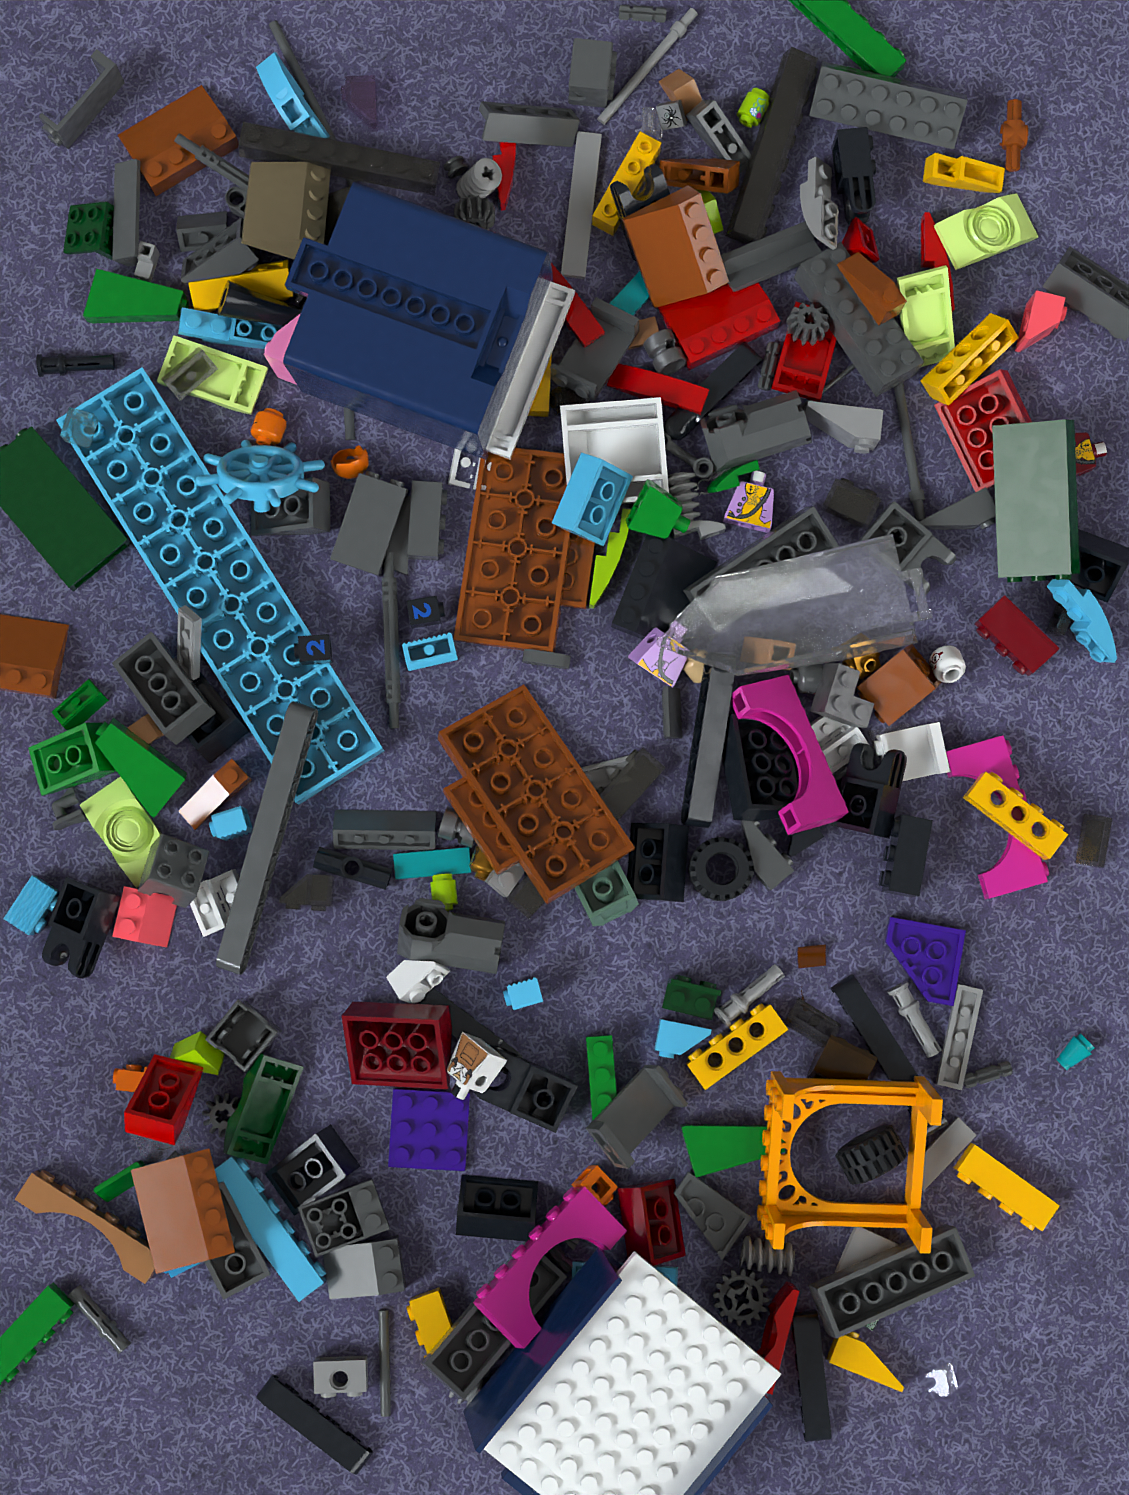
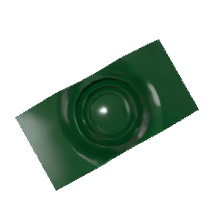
(262, 1108)

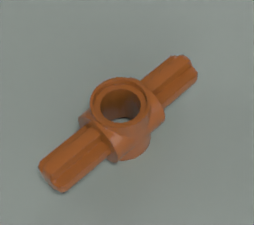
(1014, 135)

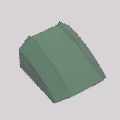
(607, 895)

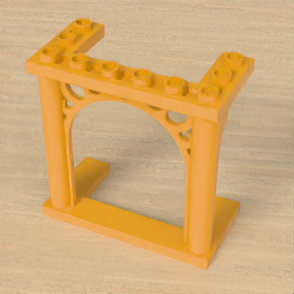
(784, 1215)

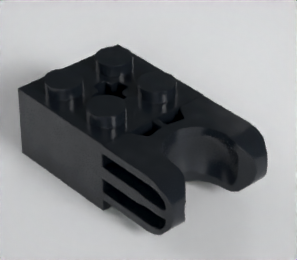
(854, 172)
(626, 204)
(871, 792)
(79, 926)
(521, 1088)

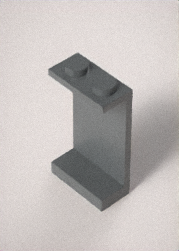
(88, 105)
(590, 367)
(369, 523)
(635, 1114)

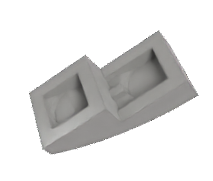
(704, 528)

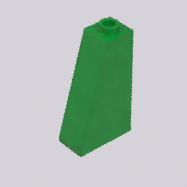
(129, 300)
(141, 766)
(722, 1146)

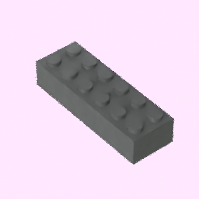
(888, 105)
(878, 352)
(795, 537)
(890, 1282)
(476, 1344)

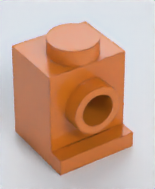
(128, 1078)
(605, 1185)

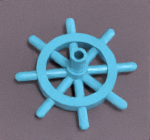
(260, 474)

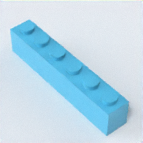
(270, 1231)

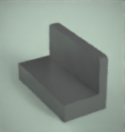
(199, 228)

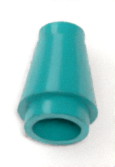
(1075, 1051)

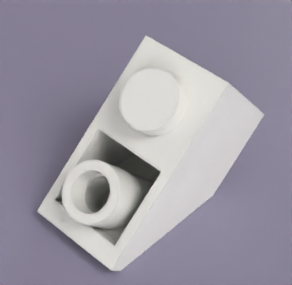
(415, 978)

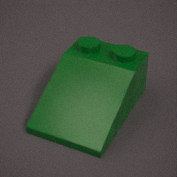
(69, 759)

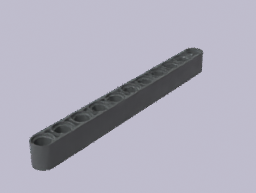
(267, 837)

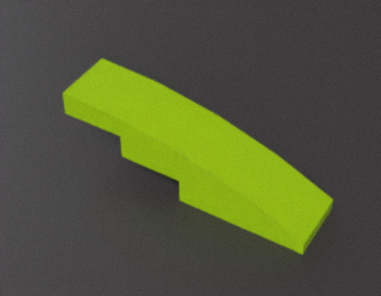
(606, 565)

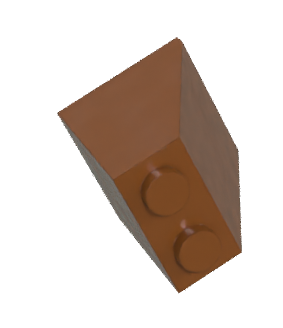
(899, 685)

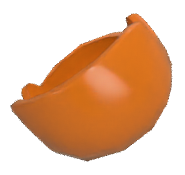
(351, 467)

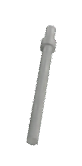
(677, 30)

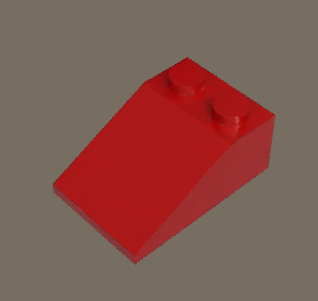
(162, 1099)

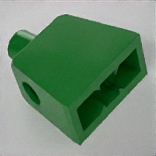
(656, 512)

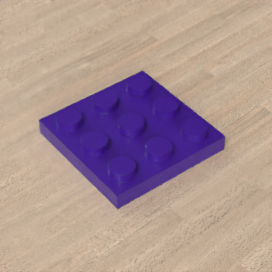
(428, 1130)

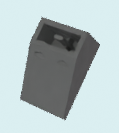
(344, 1217)

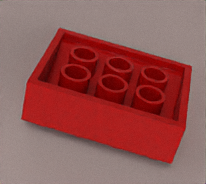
(719, 321)
(971, 419)

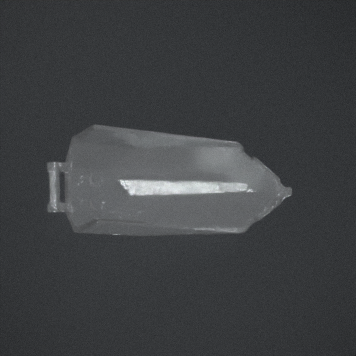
(802, 611)

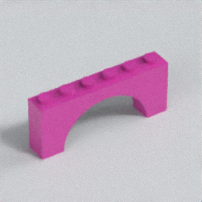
(779, 707)
(1018, 864)
(507, 1296)

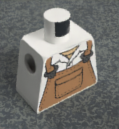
(473, 1065)

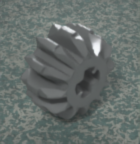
(475, 211)
(807, 324)
(213, 1113)

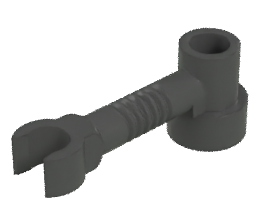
(695, 463)

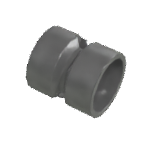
(663, 349)
(454, 828)

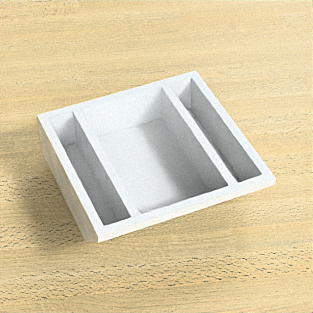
(620, 433)

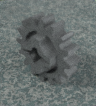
(730, 1291)

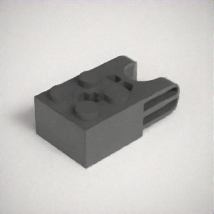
(914, 540)

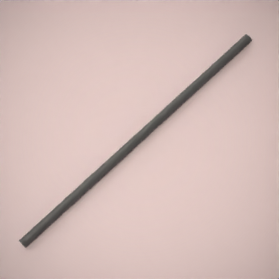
(301, 80)

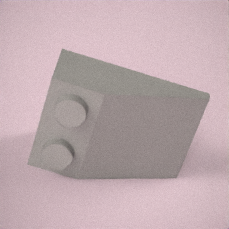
(850, 425)

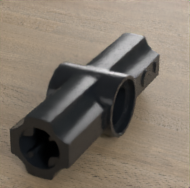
(336, 863)

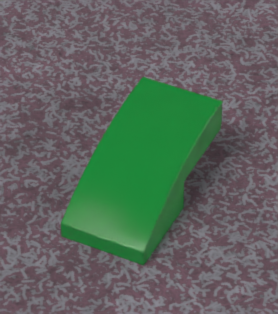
(729, 478)

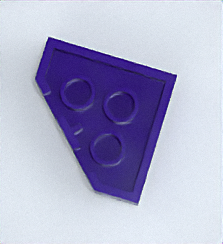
(928, 956)

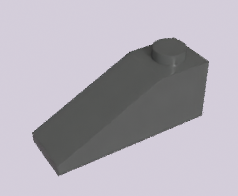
(718, 133)
(965, 514)

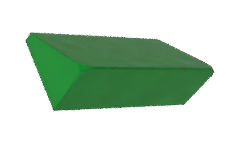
(80, 705)
(118, 1183)

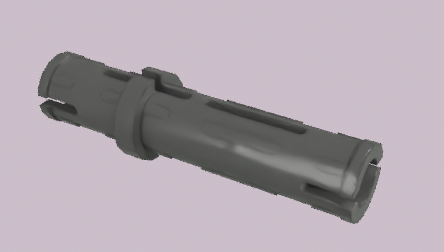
(99, 1319)

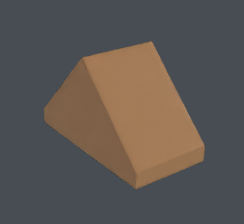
(681, 87)

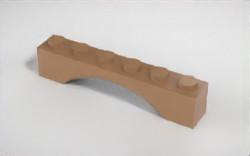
(44, 1195)

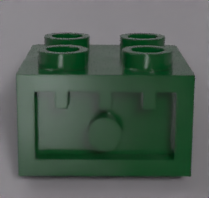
(90, 229)
(691, 998)

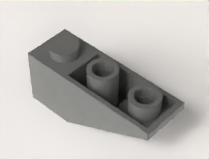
(769, 864)

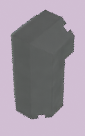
(755, 432)
(449, 937)

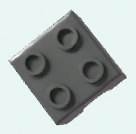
(592, 73)
(174, 869)
(243, 1034)

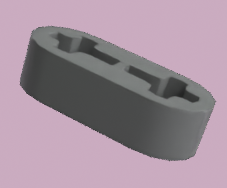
(546, 659)

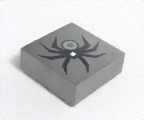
(671, 114)

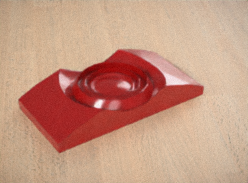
(804, 366)
(778, 1326)

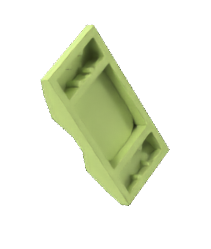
(985, 230)
(928, 313)
(232, 385)
(122, 826)

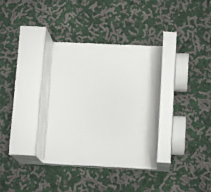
(922, 747)

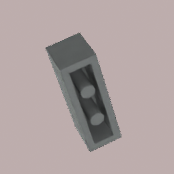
(426, 520)

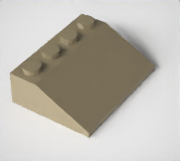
(285, 205)

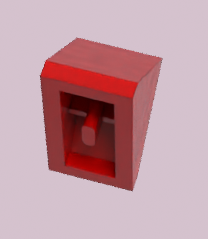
(861, 239)

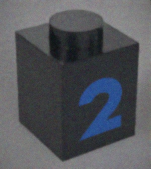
(425, 611)
(313, 649)

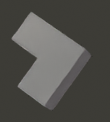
(147, 261)

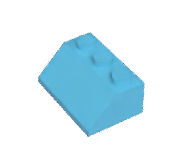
(592, 499)

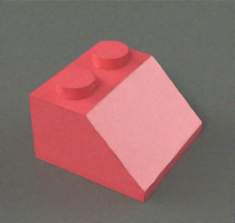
(1040, 317)
(145, 917)

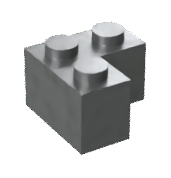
(836, 699)

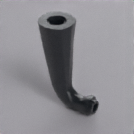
(252, 306)

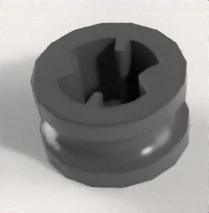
(455, 167)

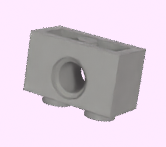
(354, 1366)

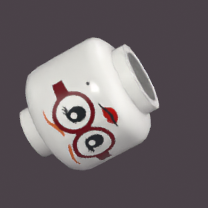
(947, 664)

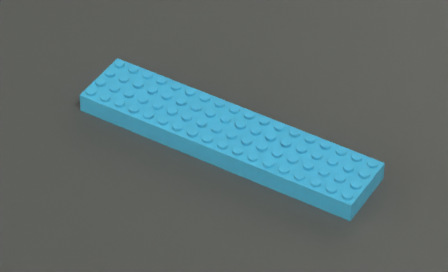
(216, 571)

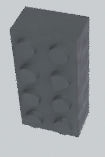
(163, 688)

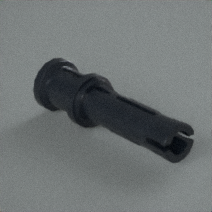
(59, 363)

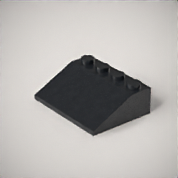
(657, 584)
(758, 770)

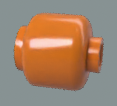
(268, 427)

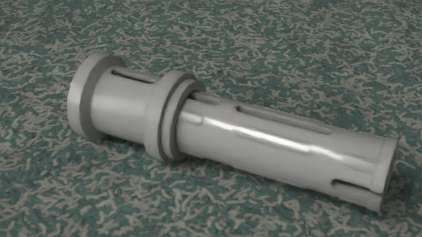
(740, 1002)
(910, 1009)

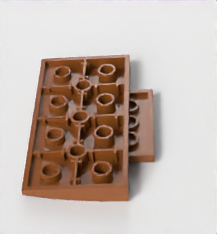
(516, 559)
(529, 797)

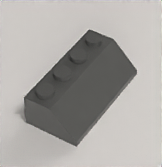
(1092, 292)
(244, 1266)

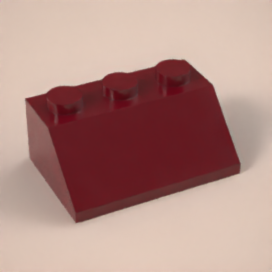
(1015, 636)
(652, 1221)

